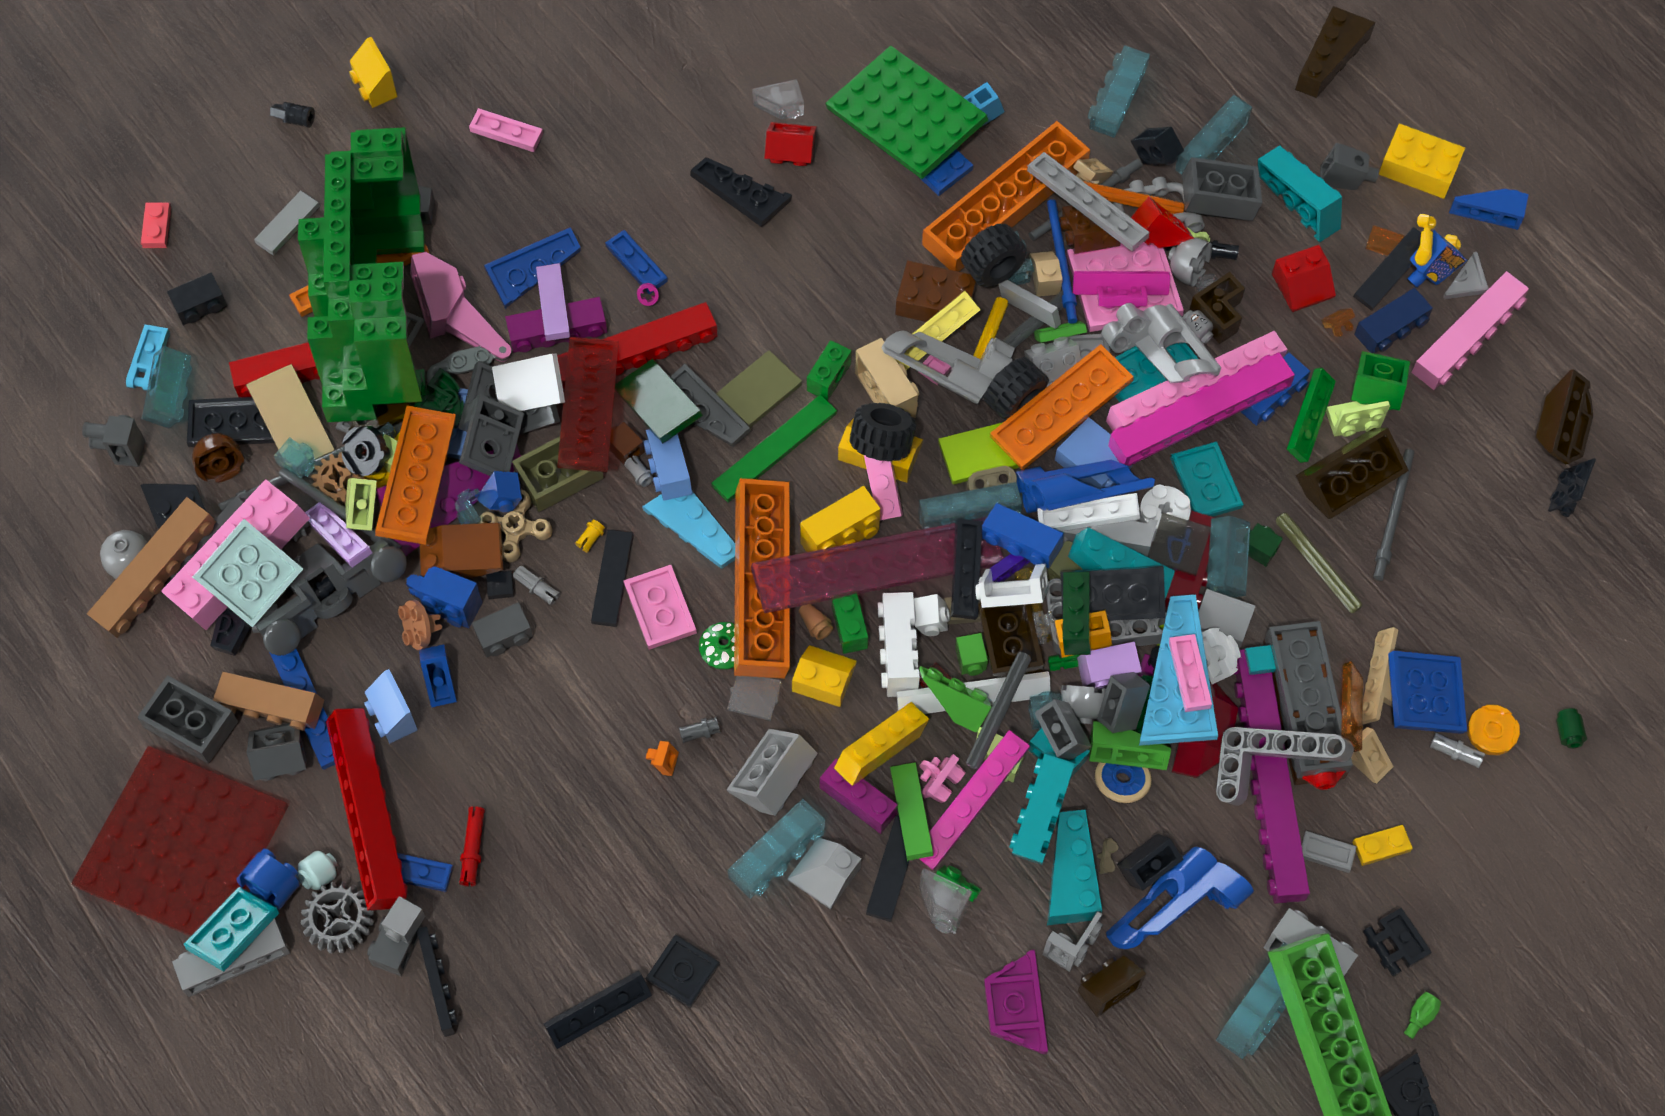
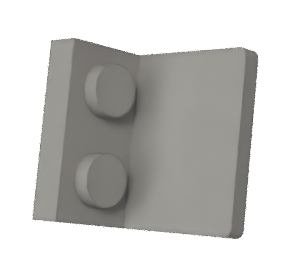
(1066, 954)

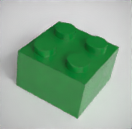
(1380, 380)

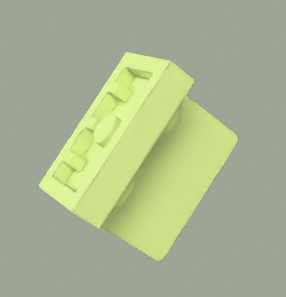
(1356, 417)

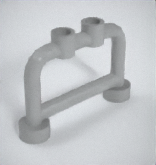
(1160, 188)

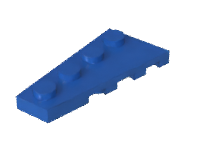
(517, 271)

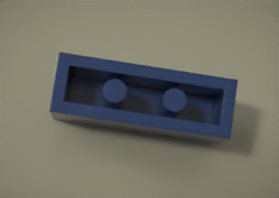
(1393, 321)

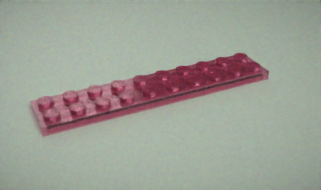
(861, 567)

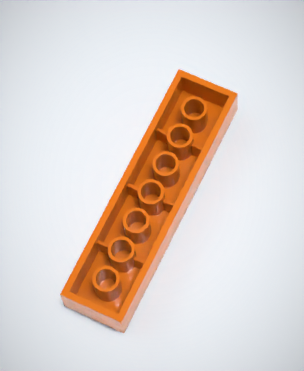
(1001, 197)
(760, 535)

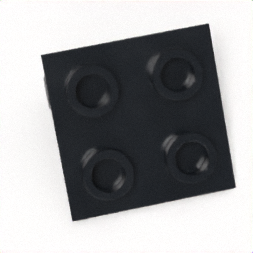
(1571, 487)

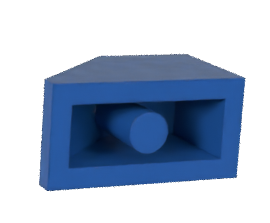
(501, 492)
(437, 675)

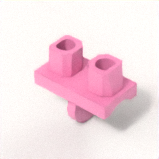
(947, 769)

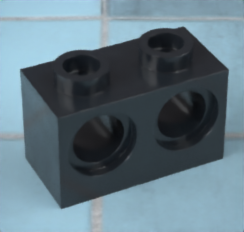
(1157, 146)

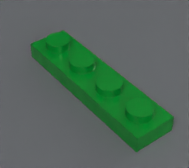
(1311, 415)

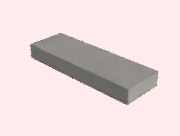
(286, 223)
(1030, 303)

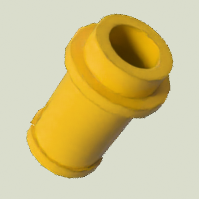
(591, 533)

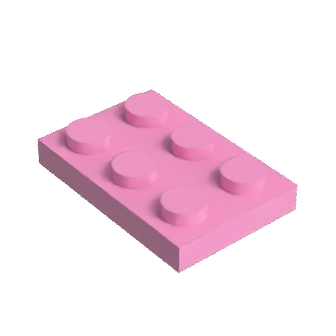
(660, 607)

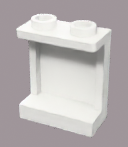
(1013, 592)

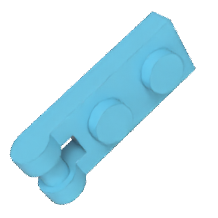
(150, 342)

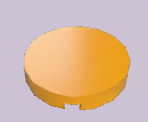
(1493, 730)

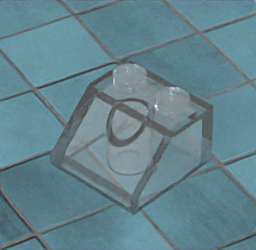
(944, 901)

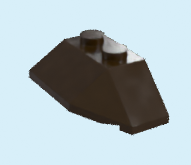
(1567, 418)

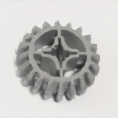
(319, 906)

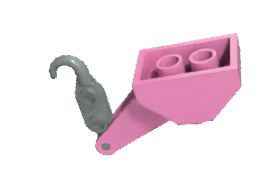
(448, 310)

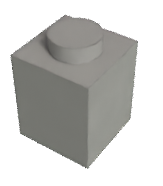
(402, 920)

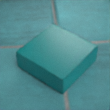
(1260, 660)

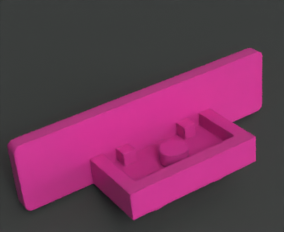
(1121, 287)

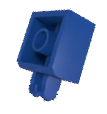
(447, 595)

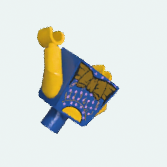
(1436, 255)

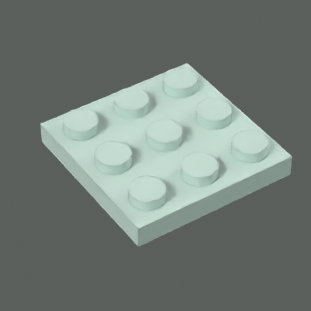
(247, 572)

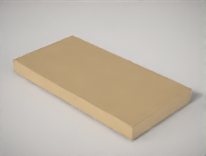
(289, 411)

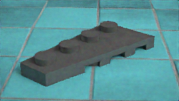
(717, 416)

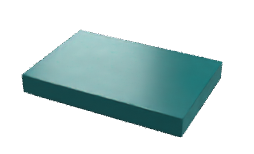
(1206, 480)
(231, 929)

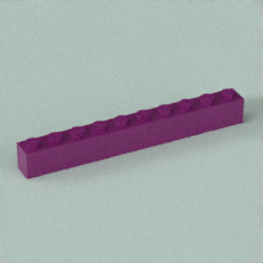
(1273, 791)

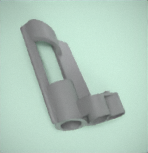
(1155, 331)
(968, 375)

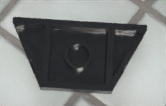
(166, 498)

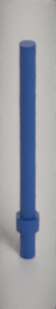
(1068, 297)

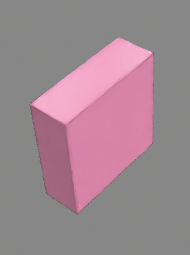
(936, 365)

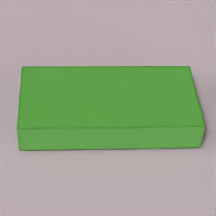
(1062, 330)

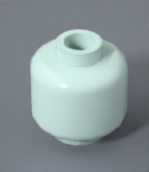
(317, 870)

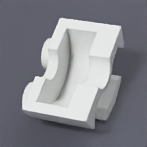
(1220, 653)

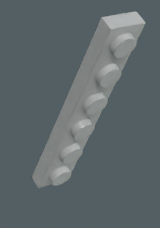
(1088, 201)

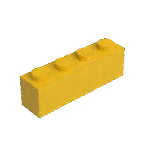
(881, 743)

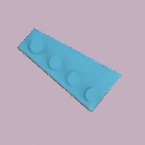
(696, 525)

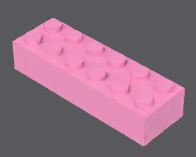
(265, 510)

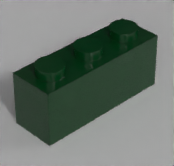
(1076, 613)

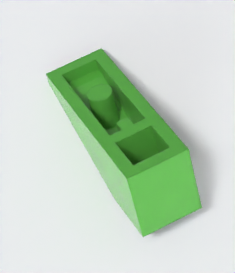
(1124, 749)

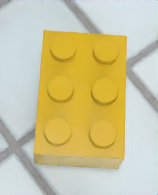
(1421, 161)
(841, 522)

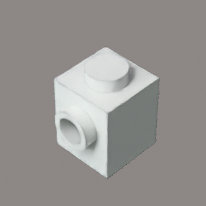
(931, 615)

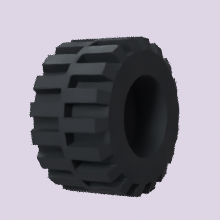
(994, 255)
(1015, 387)
(882, 431)

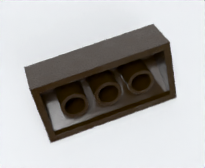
(1353, 472)

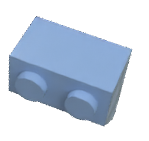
(390, 708)

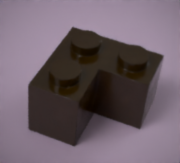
(1218, 305)

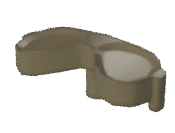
(1106, 863)

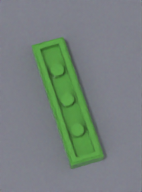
(911, 811)

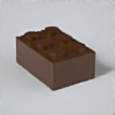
(930, 289)

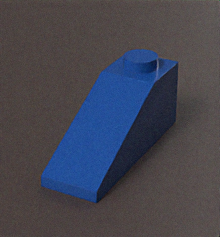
(1496, 207)

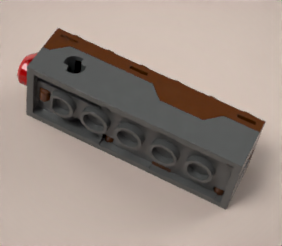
(1307, 698)

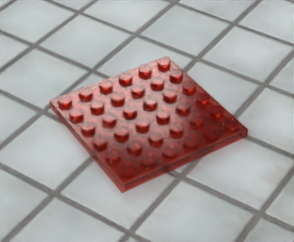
(177, 842)

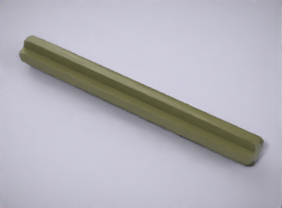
(1319, 563)

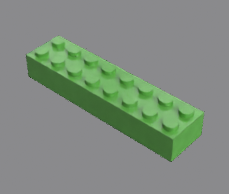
(1328, 1028)

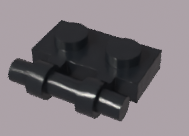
(1404, 939)

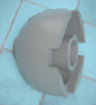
(1189, 259)
(120, 550)
(1083, 701)

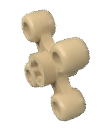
(524, 527)

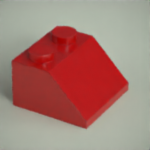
(790, 143)
(1162, 225)
(1304, 278)

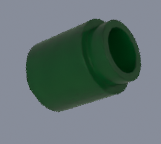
(1571, 728)

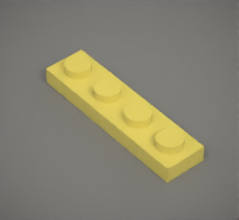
(945, 322)

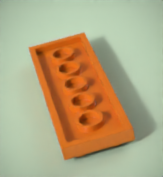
(1061, 407)
(415, 475)

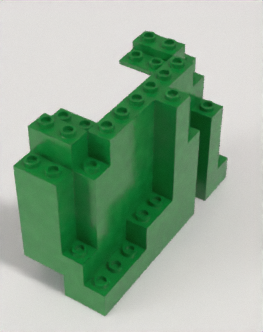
(356, 302)

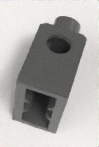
(1347, 168)

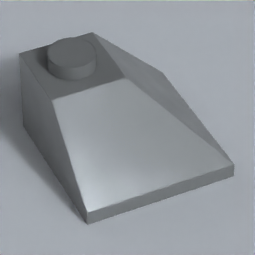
(826, 871)

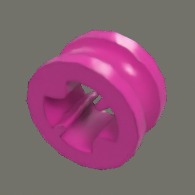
(643, 300)

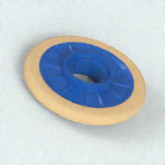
(1119, 791)

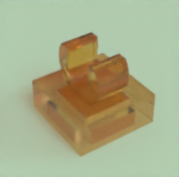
(1338, 319)

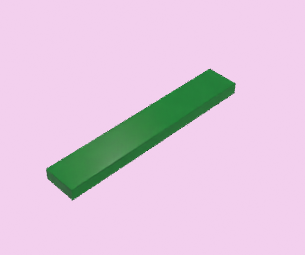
(775, 446)

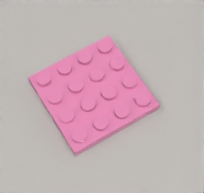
(1121, 259)

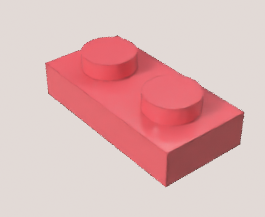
(156, 225)

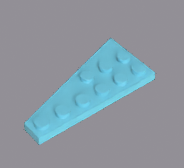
(1165, 712)

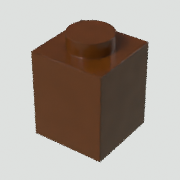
(625, 443)

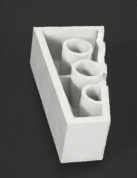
(899, 643)

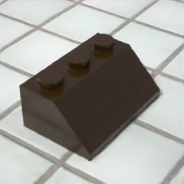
(1008, 632)

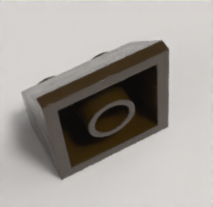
(1111, 985)

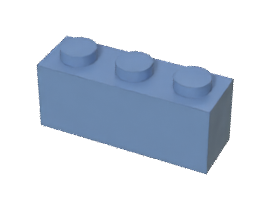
(668, 465)

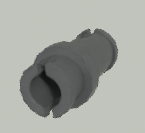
(701, 729)

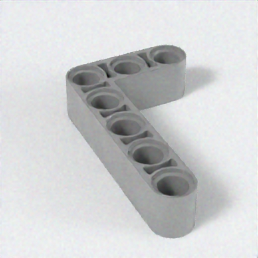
(1124, 627)
(1273, 748)

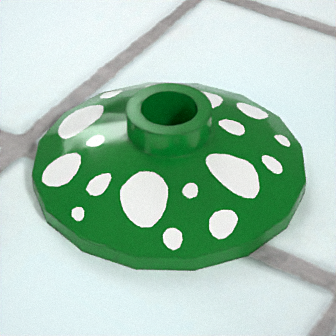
(712, 652)

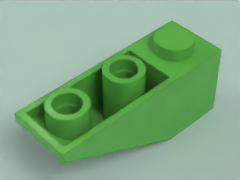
(962, 704)

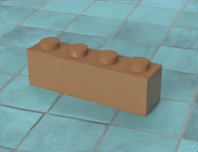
(269, 700)

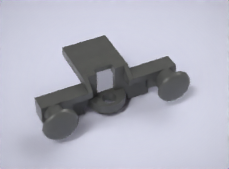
(296, 618)

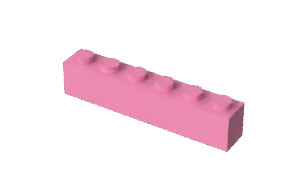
(1470, 331)

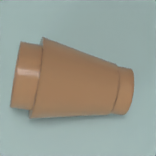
(815, 621)

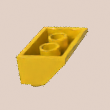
(902, 467)

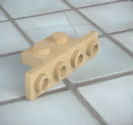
(1378, 682)

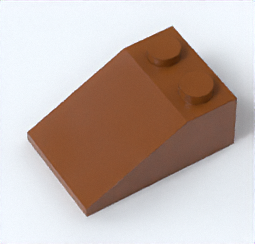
(463, 549)

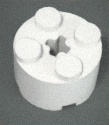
(1164, 500)

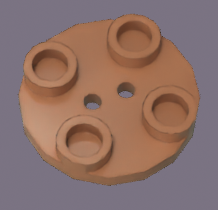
(417, 624)

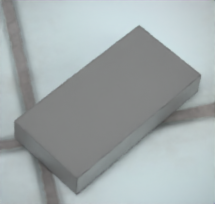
(1328, 851)

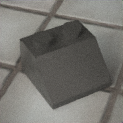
(276, 752)

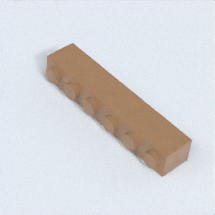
(152, 567)

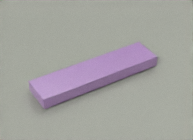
(553, 302)
(336, 534)

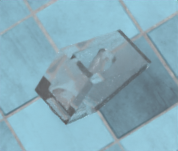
(780, 99)

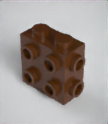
(1084, 233)

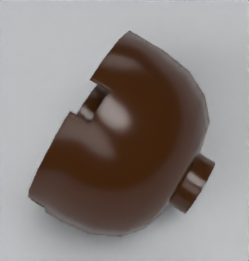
(217, 457)

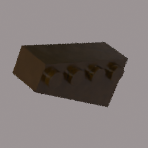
(1336, 44)

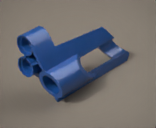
(1063, 489)
(1187, 884)

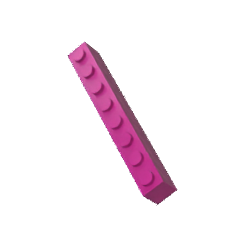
(1201, 409)

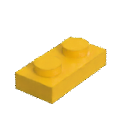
(1382, 845)

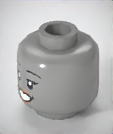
(1199, 324)

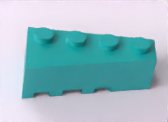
(1302, 191)
(1043, 808)

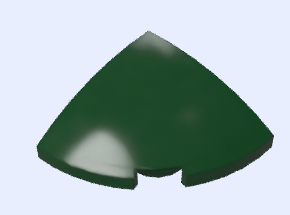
(442, 396)

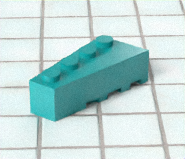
(1097, 551)
(1074, 878)

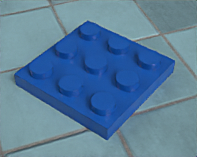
(1427, 692)

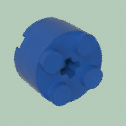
(269, 879)

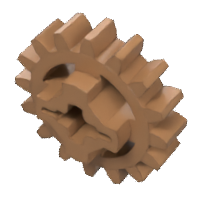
(328, 477)

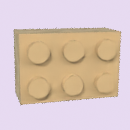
(885, 378)

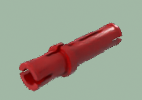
(470, 857)

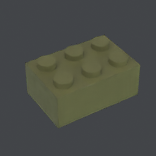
(545, 481)

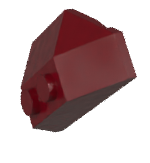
(1200, 756)

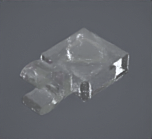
(1043, 625)

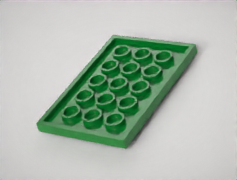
(906, 112)

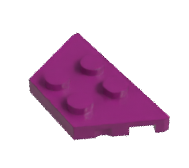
(1016, 1004)

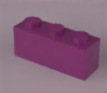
(860, 799)

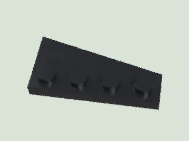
(747, 196)
(229, 632)

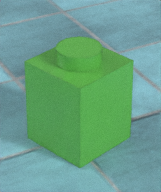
(971, 654)

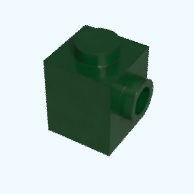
(1263, 544)

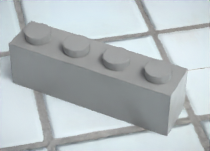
(198, 975)

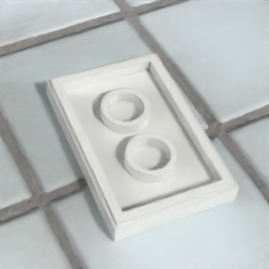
(529, 383)

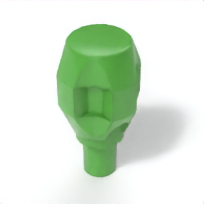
(1422, 1013)

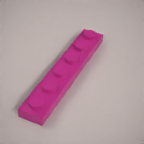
(974, 796)

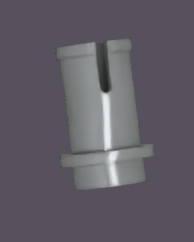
(638, 470)

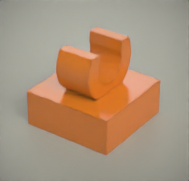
(663, 758)

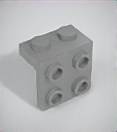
(1054, 357)

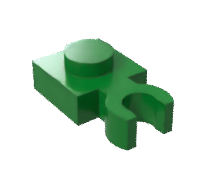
(955, 875)

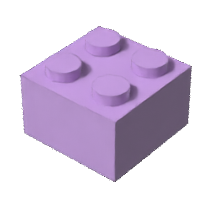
(1108, 661)

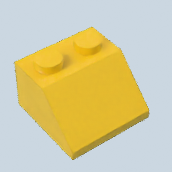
(372, 74)
(823, 675)

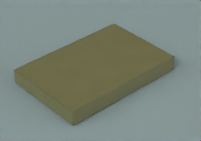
(759, 388)

